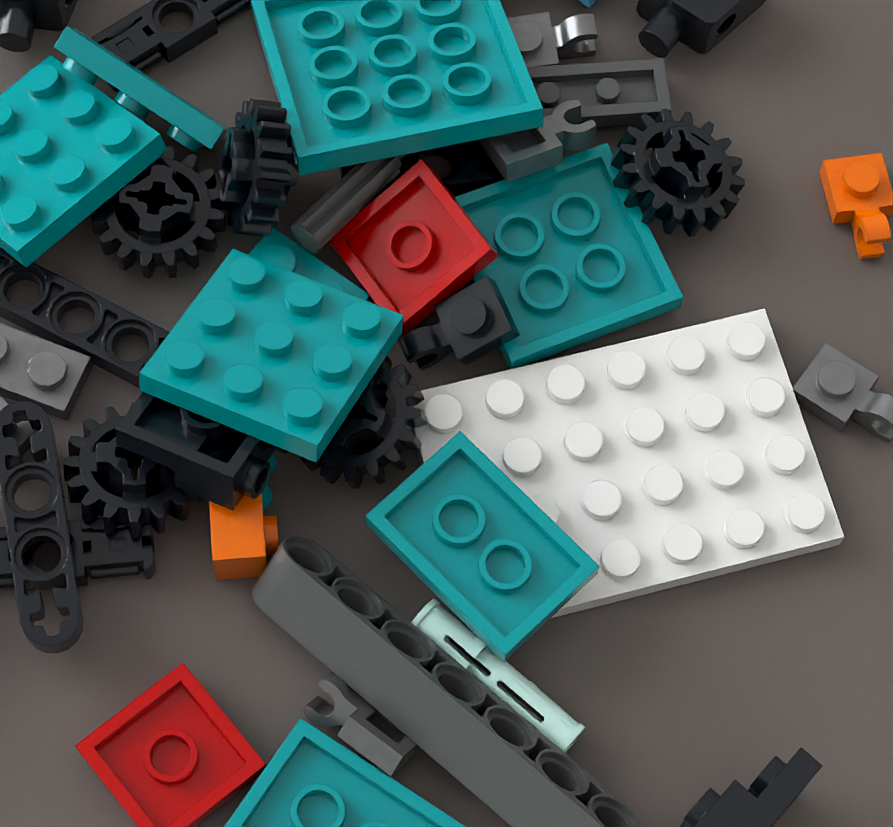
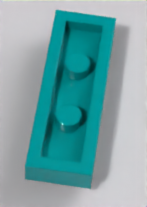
(139, 91)

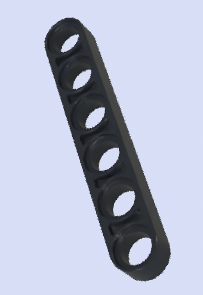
(61, 295)

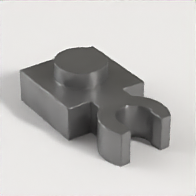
(541, 147)

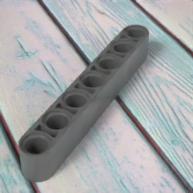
(429, 694)

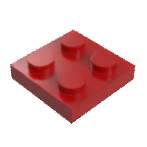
(413, 245)
(171, 754)

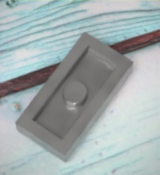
(41, 371)

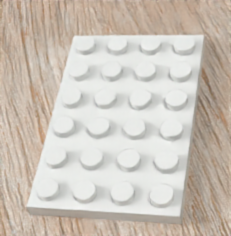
(653, 454)

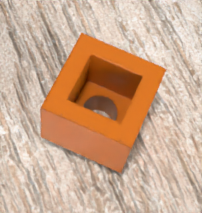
(242, 539)

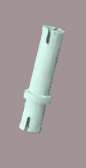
(441, 625)

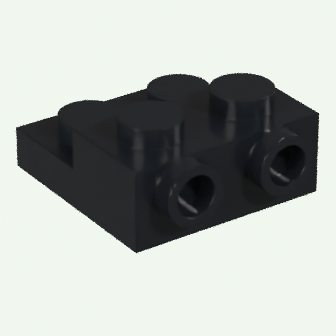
(203, 453)
(764, 800)

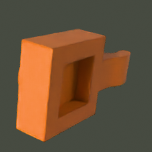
(860, 194)

